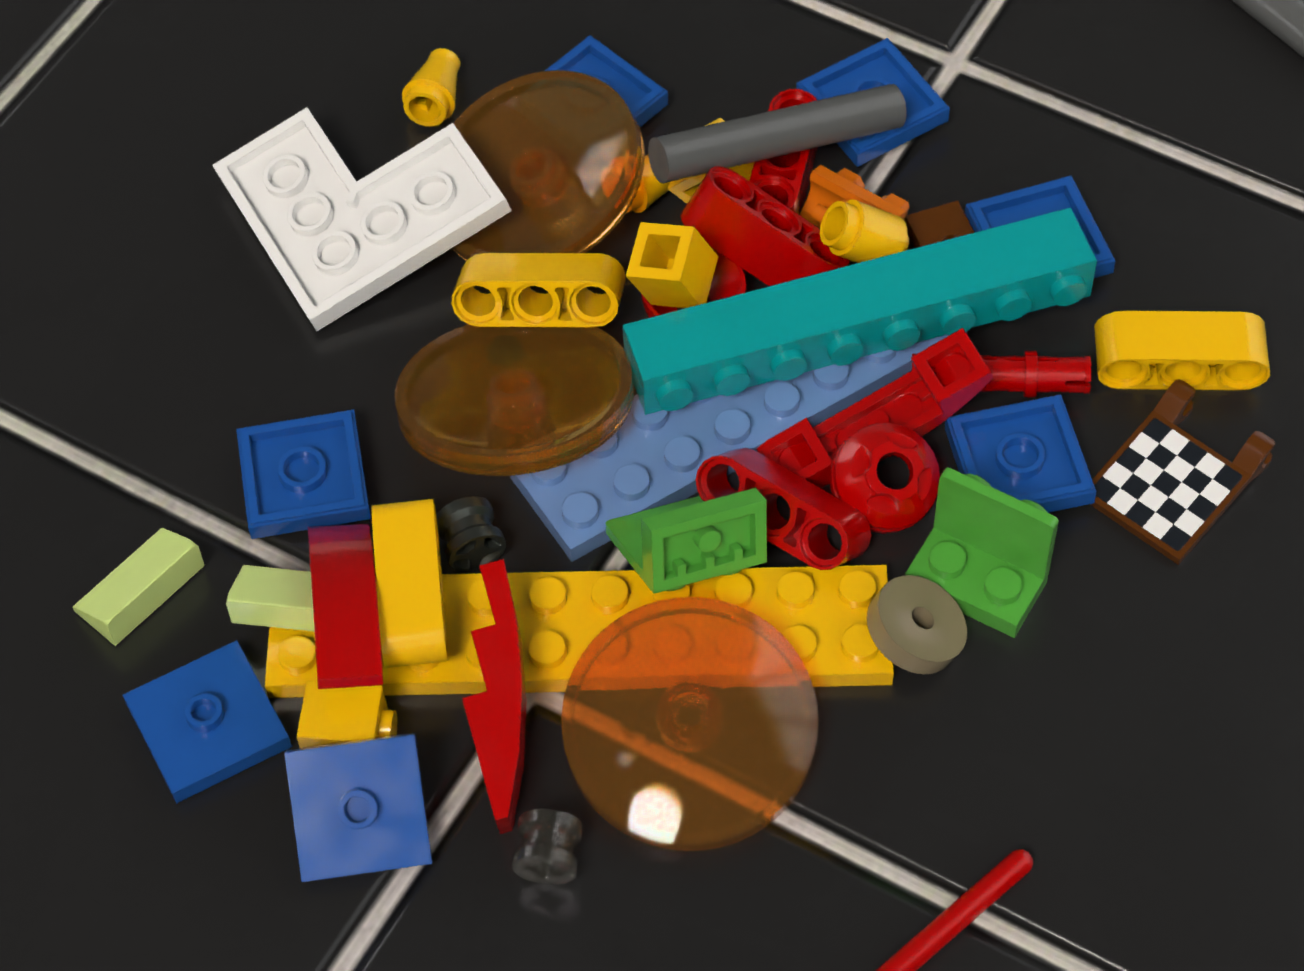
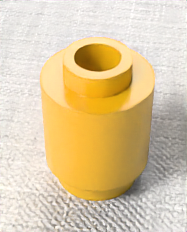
(862, 231)

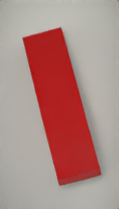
(499, 713)

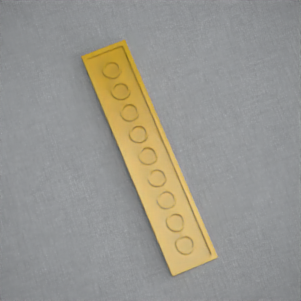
(564, 611)

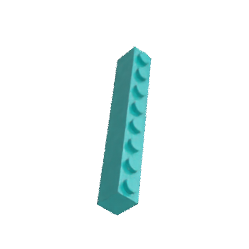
(858, 310)

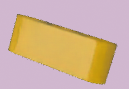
(517, 305)
(1195, 346)
(409, 583)

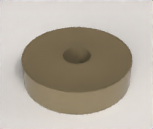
(894, 629)

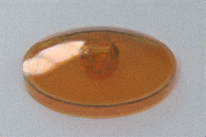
(561, 158)
(514, 397)
(689, 723)

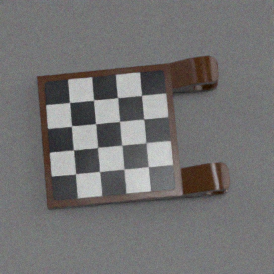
(1171, 484)

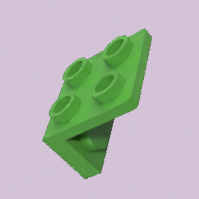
(693, 539)
(987, 550)

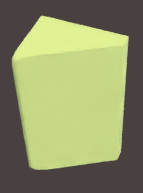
(140, 584)
(272, 598)

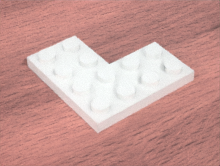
(351, 238)

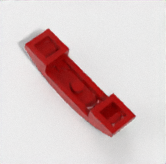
(922, 399)
(345, 606)

